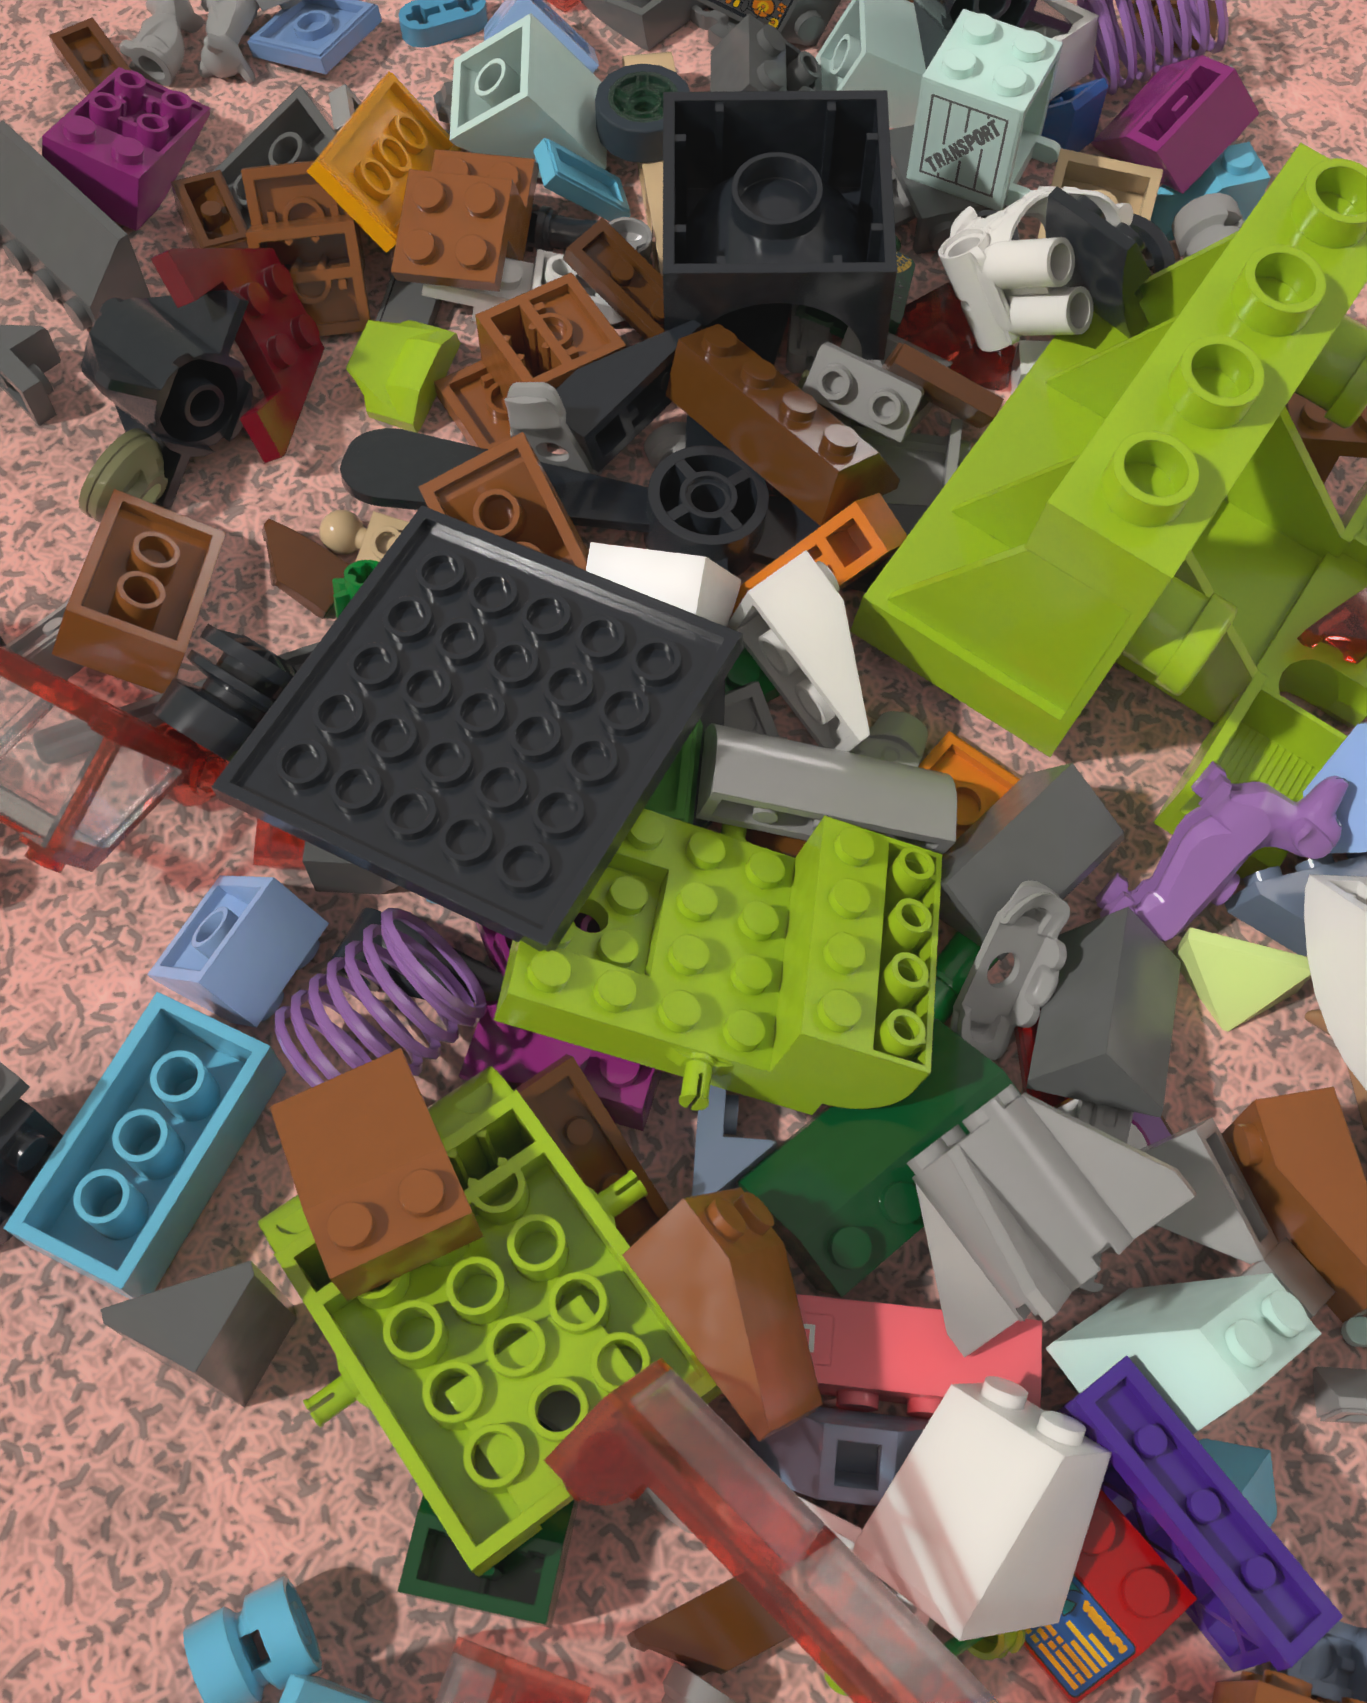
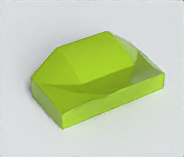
(398, 369)

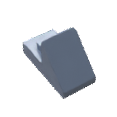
(723, 1159)

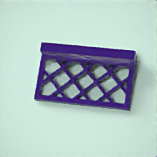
(1204, 1523)

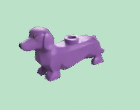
(1216, 842)

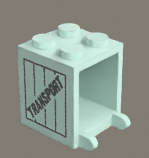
(984, 111)

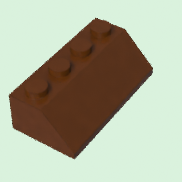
(774, 425)

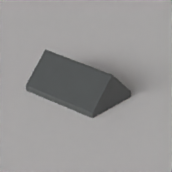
(1039, 831)
(1109, 1018)
(211, 1327)

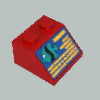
(1114, 1607)

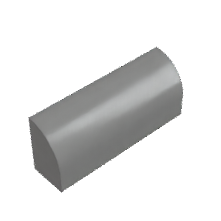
(792, 784)

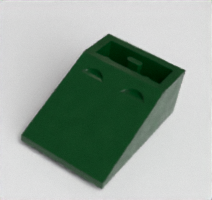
(516, 1588)

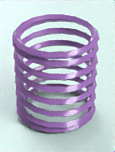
(1193, 18)
(400, 955)

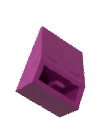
(1181, 120)
(126, 144)

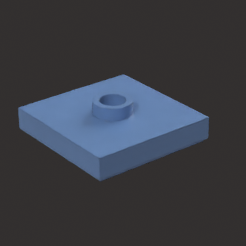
(315, 33)

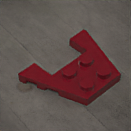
(274, 335)

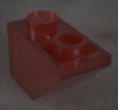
(941, 328)

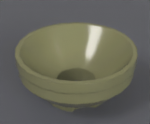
(128, 465)

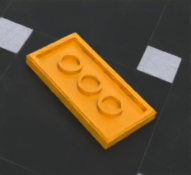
(372, 154)

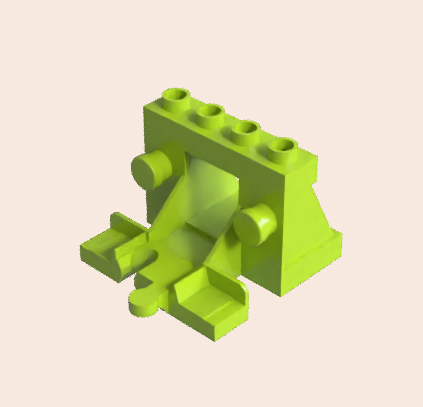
(1165, 509)

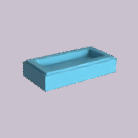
(581, 181)

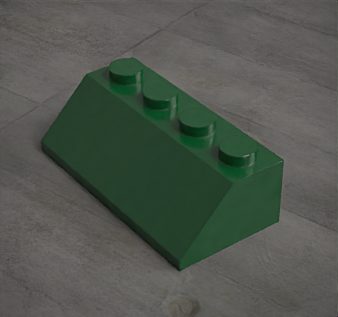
(844, 1177)

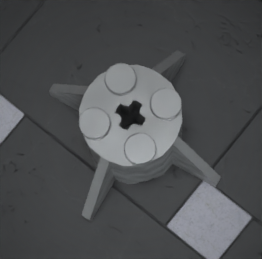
(1028, 1210)

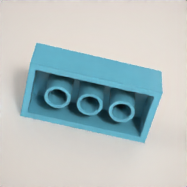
(148, 1148)

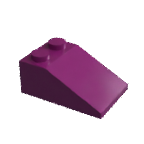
(519, 1054)

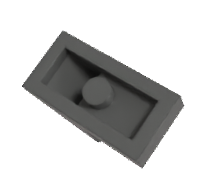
(24, 359)

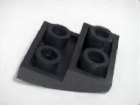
(1105, 259)

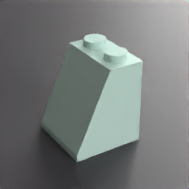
(877, 49)
(524, 90)
(1193, 1341)

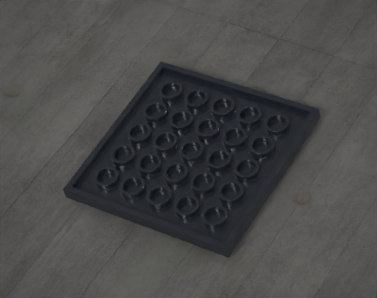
(482, 726)

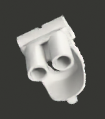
(1015, 284)

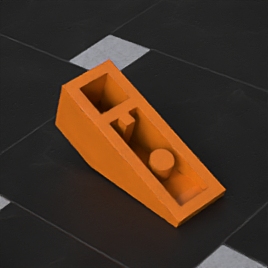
(846, 544)

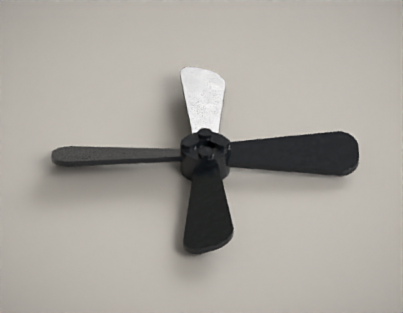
(694, 504)

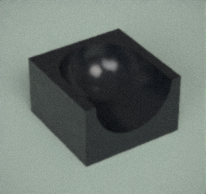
(779, 206)

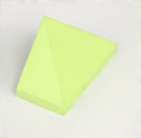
(1238, 976)

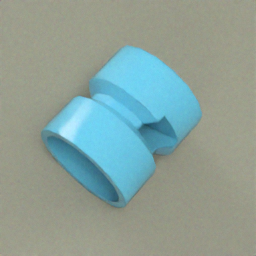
(225, 1654)

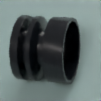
(232, 697)

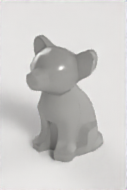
(225, 28)
(159, 44)

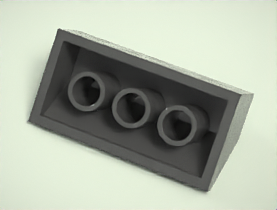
(62, 235)

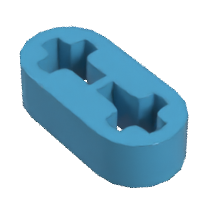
(441, 20)

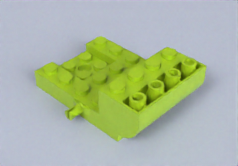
(749, 965)
(488, 1331)

